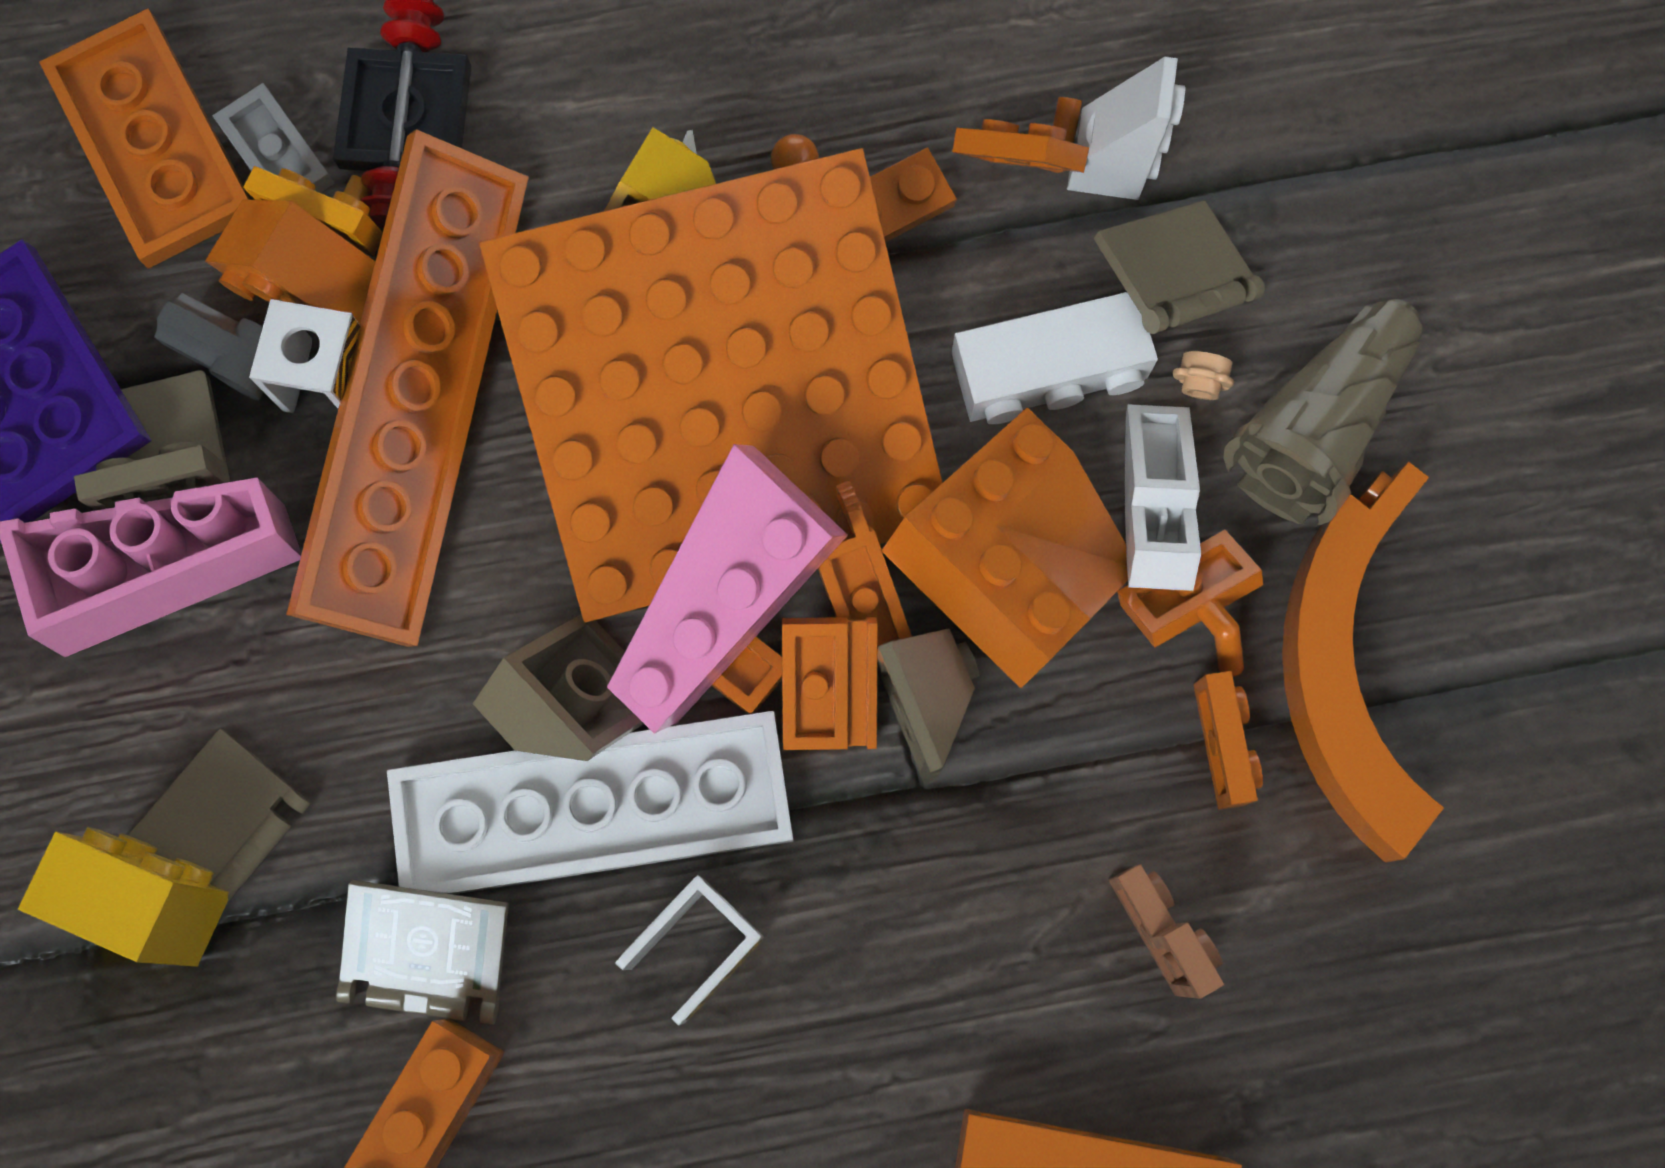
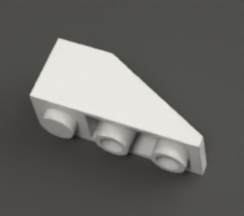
(1129, 132)

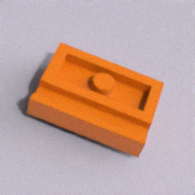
(829, 683)

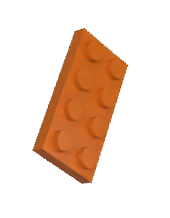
(146, 137)

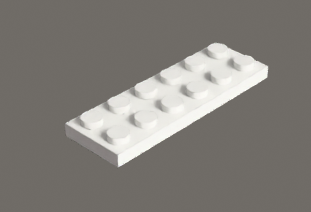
(557, 817)

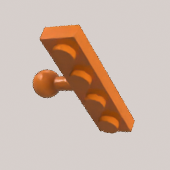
(903, 192)

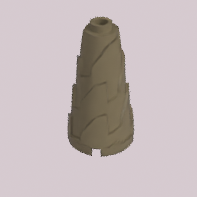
(1316, 428)

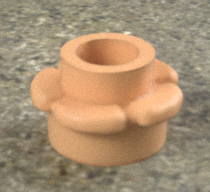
(1204, 374)

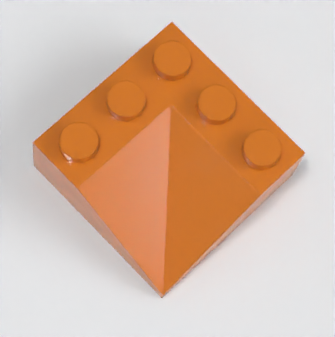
(1015, 547)

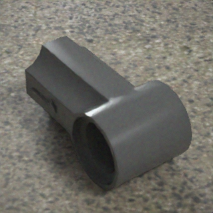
(212, 341)

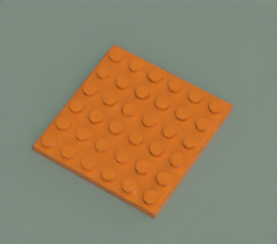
(705, 327)

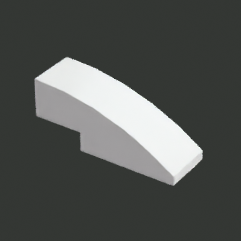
(1161, 498)

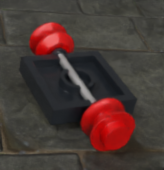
(395, 94)

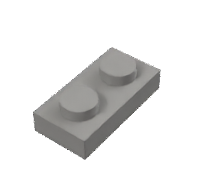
(268, 137)

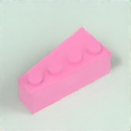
(133, 563)
(728, 580)

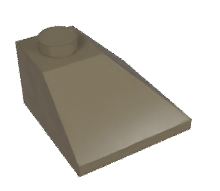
(929, 692)
(556, 694)

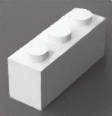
(1053, 358)

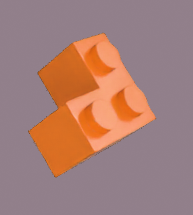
(290, 256)

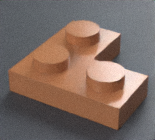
(1183, 956)

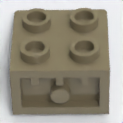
(183, 449)

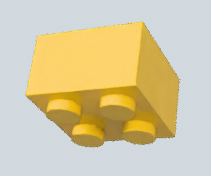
(126, 897)

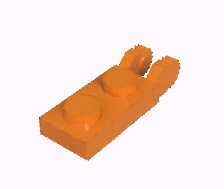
(858, 574)

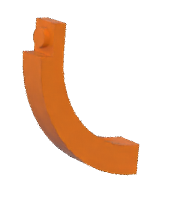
(1322, 679)

